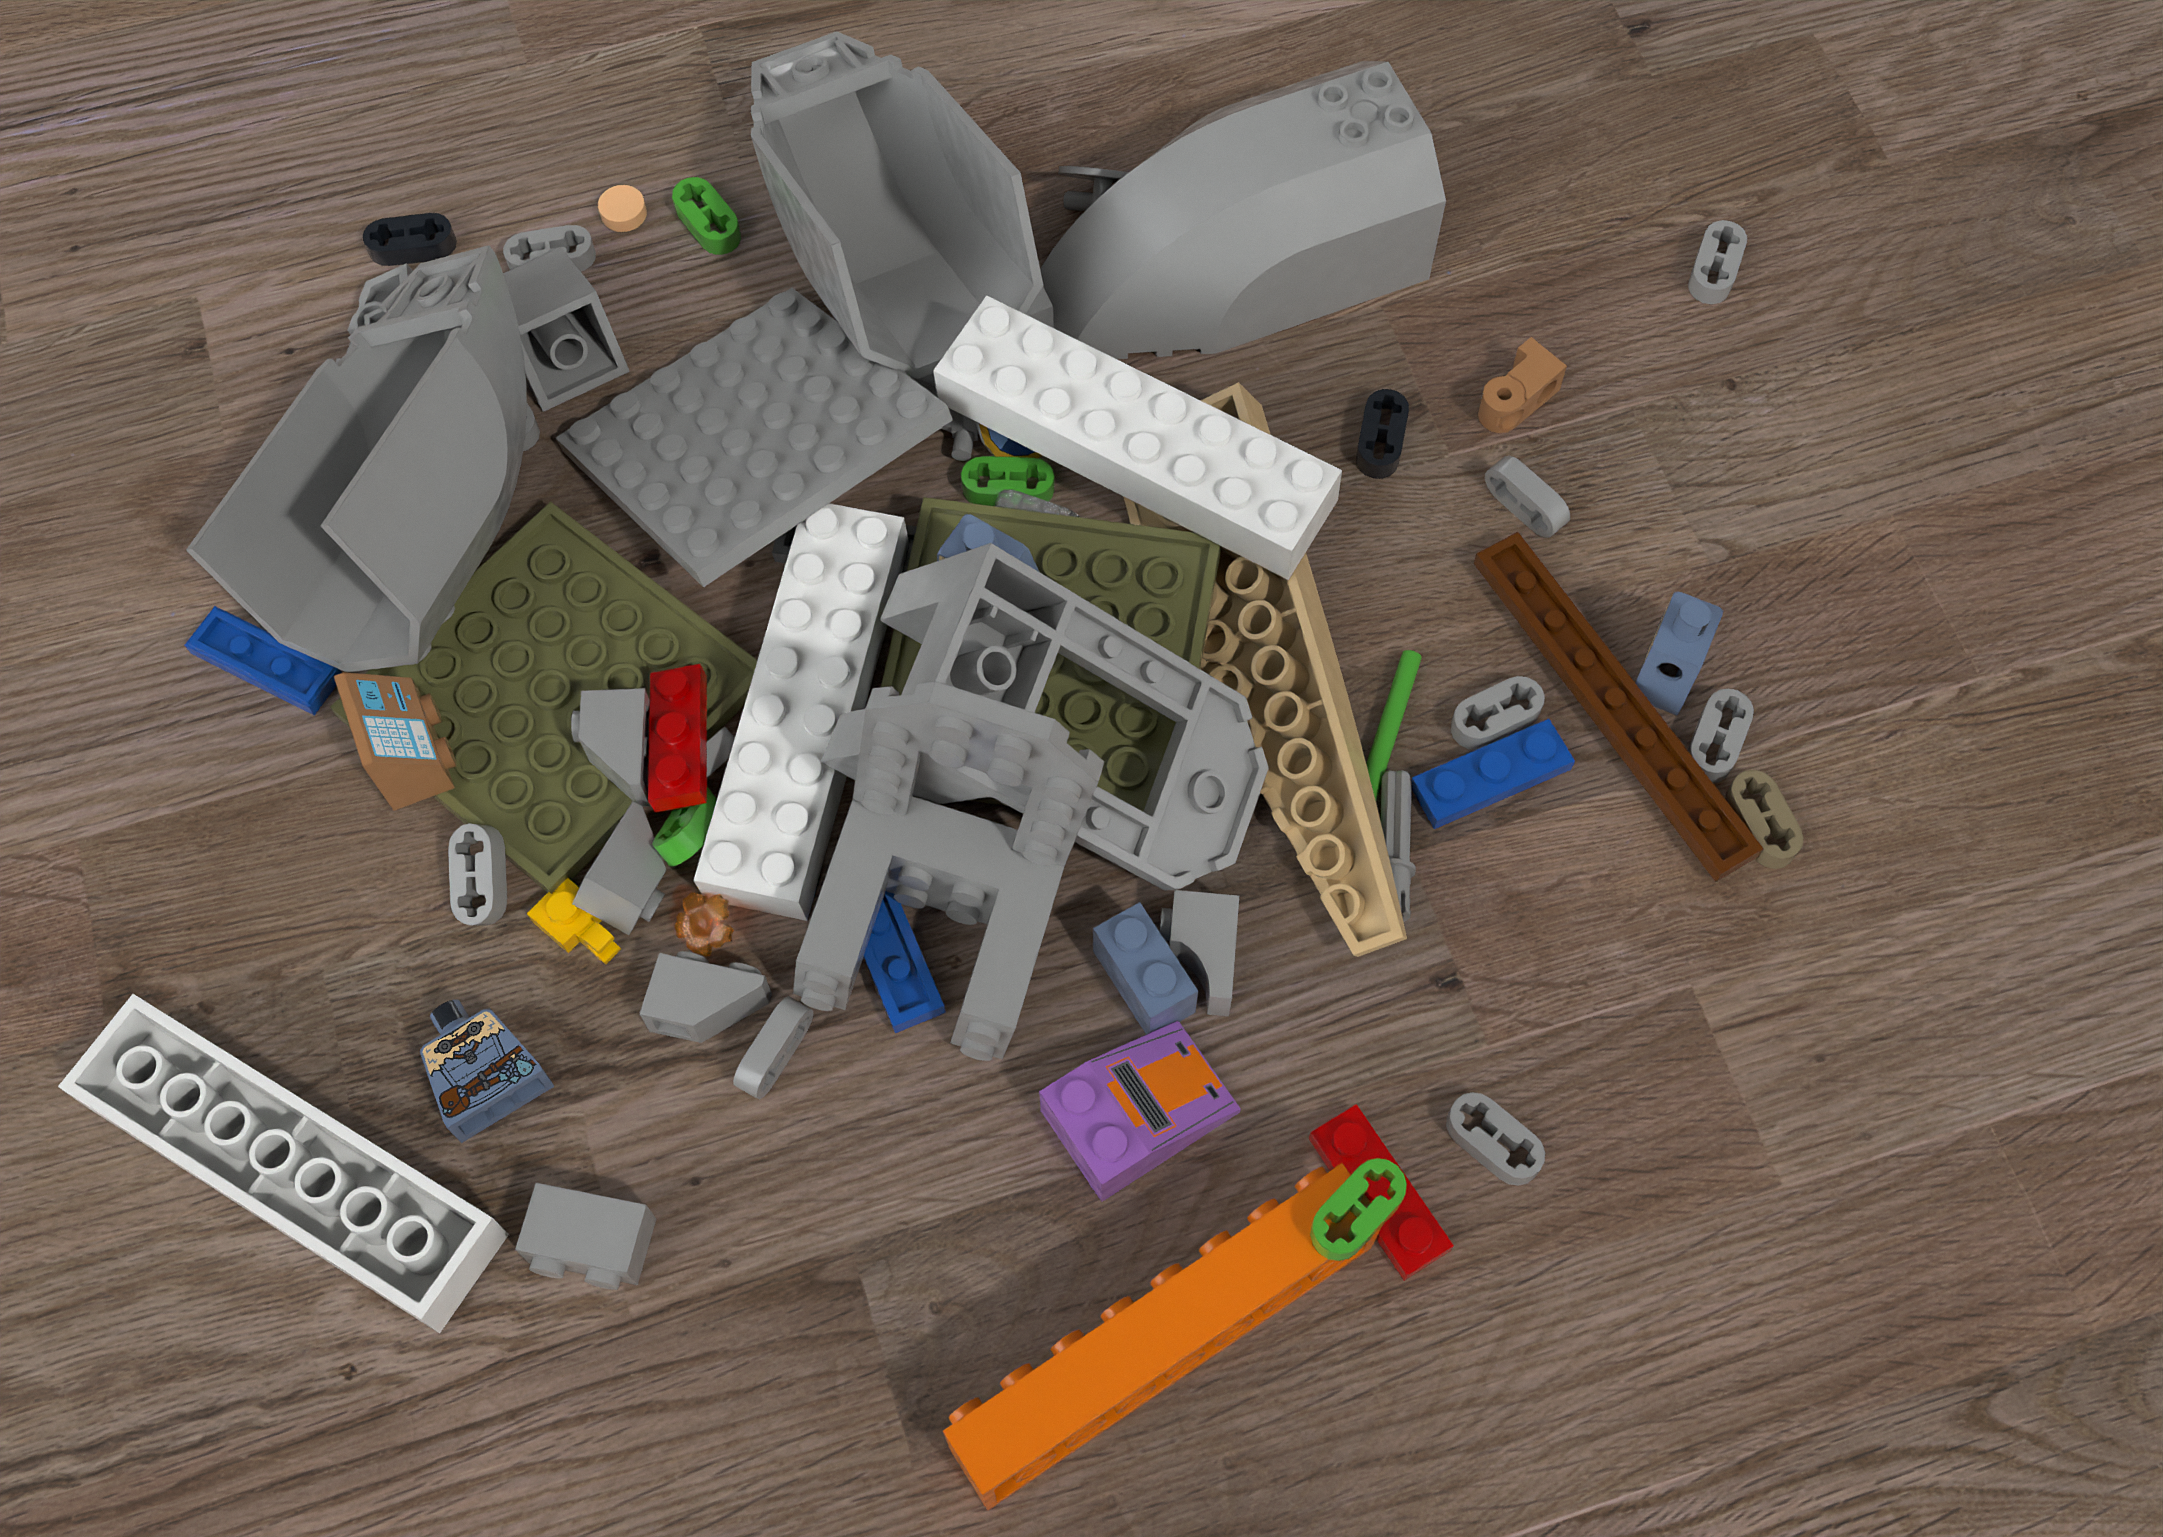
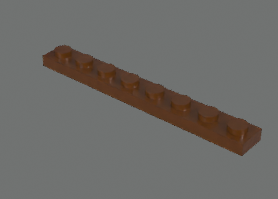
(1618, 707)

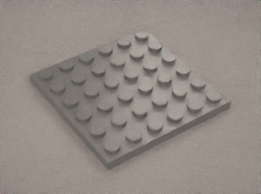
(750, 434)

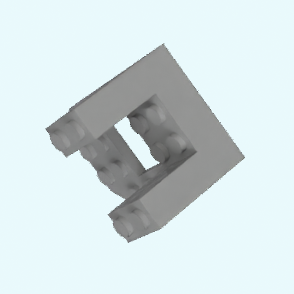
(996, 633)
(949, 856)

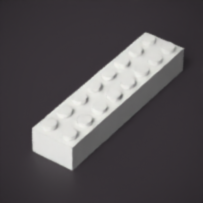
(1138, 436)
(811, 668)
(286, 1162)

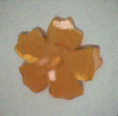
(702, 923)

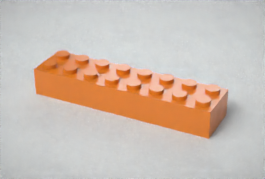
(1147, 1342)

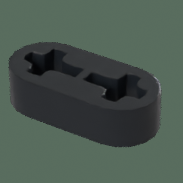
(409, 239)
(1374, 432)

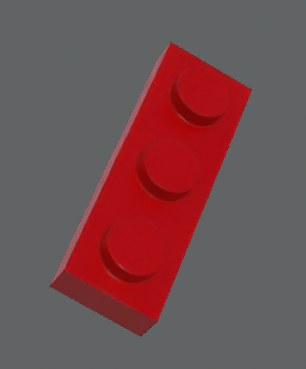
(678, 738)
(1412, 1233)

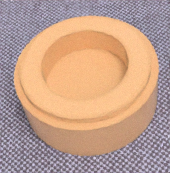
(622, 208)

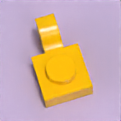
(572, 925)

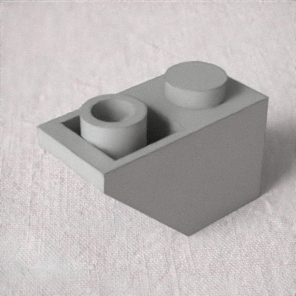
(699, 998)

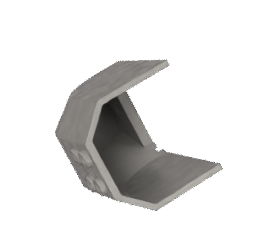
(889, 198)
(1256, 221)
(383, 476)

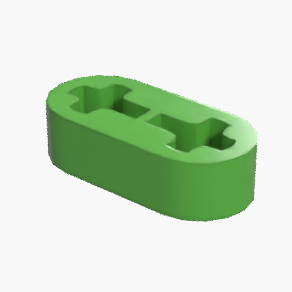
(699, 220)
(1005, 474)
(685, 831)
(1348, 1199)

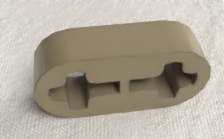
(1769, 816)

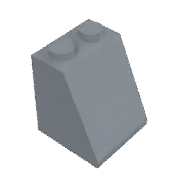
(562, 330)

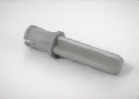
(1396, 831)

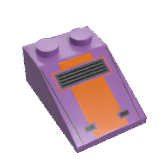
(1136, 1107)

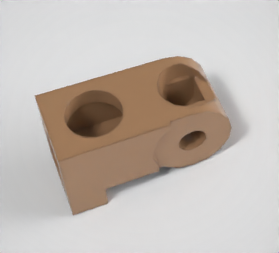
(1525, 388)

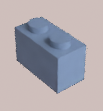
(1144, 969)

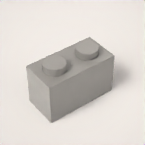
(585, 1236)

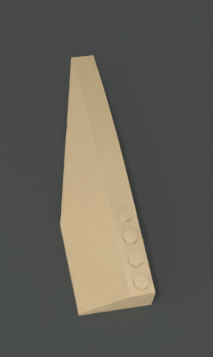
(1277, 651)

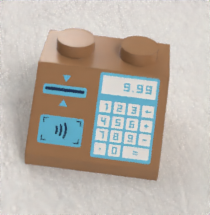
(397, 736)

